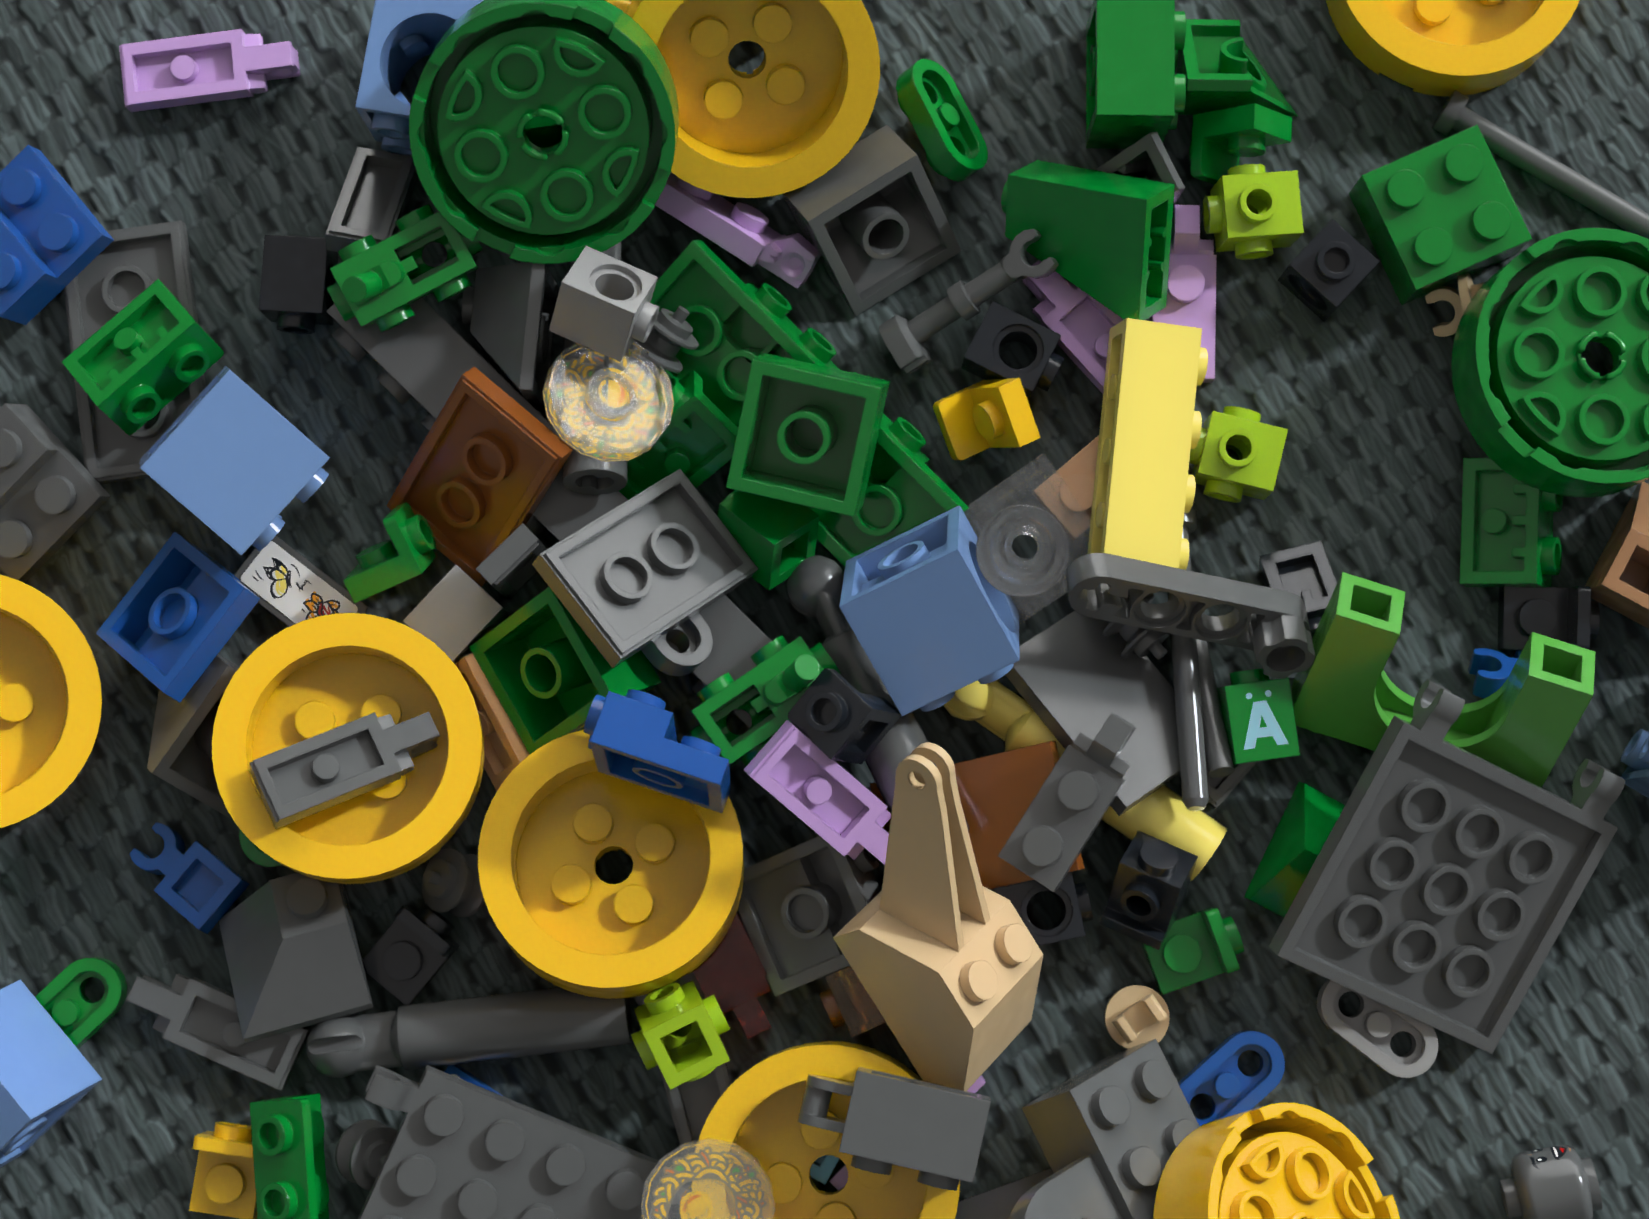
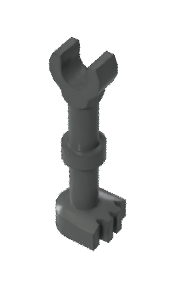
(963, 300)

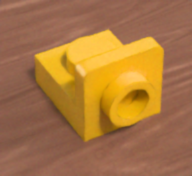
(986, 417)
(225, 1172)

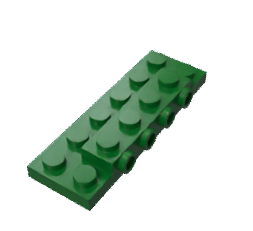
(744, 321)

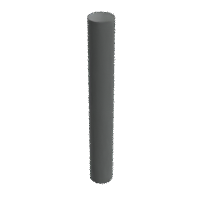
(1217, 746)

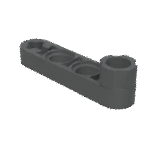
(1263, 618)

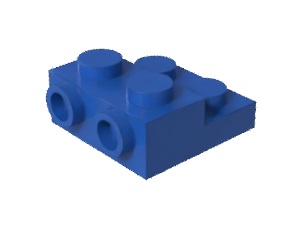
(43, 235)
(177, 616)
(639, 744)

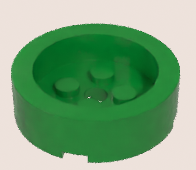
(564, 62)
(1523, 371)

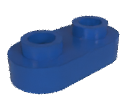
(1226, 1084)

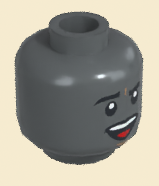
(1551, 1185)

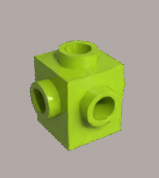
(1254, 211)
(1258, 450)
(686, 1052)

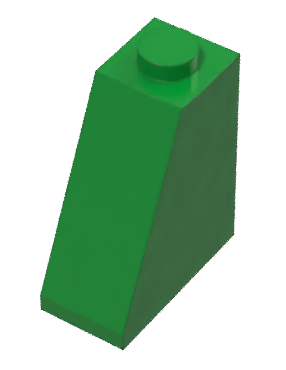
(1100, 228)

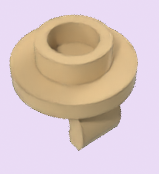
(1459, 300)
(1136, 1016)

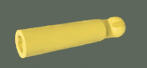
(1157, 815)

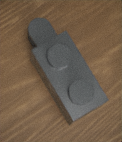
(902, 1124)

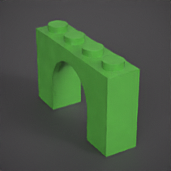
(1354, 699)

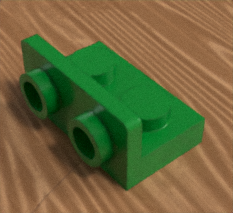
(143, 358)
(695, 441)
(1506, 530)
(289, 1158)

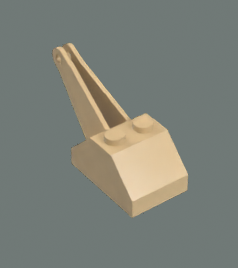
(936, 945)

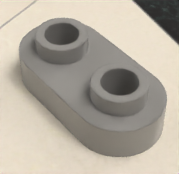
(1372, 1031)

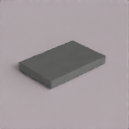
(645, 567)
(1079, 678)

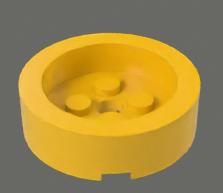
(1450, 42)
(787, 117)
(328, 676)
(45, 700)
(593, 935)
(762, 1118)
(1271, 1166)

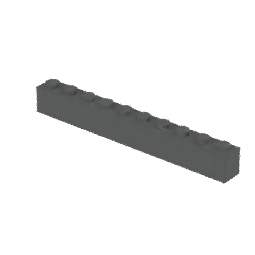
(426, 361)

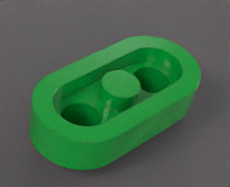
(941, 120)
(70, 1007)

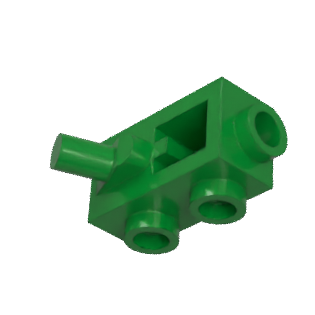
(385, 278)
(764, 692)

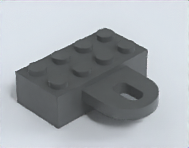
(1107, 1138)

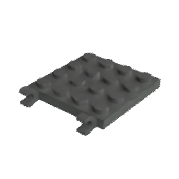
(1446, 878)
(494, 1158)

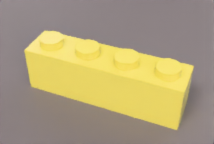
(1147, 442)

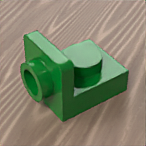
(1233, 133)
(387, 566)
(1195, 950)

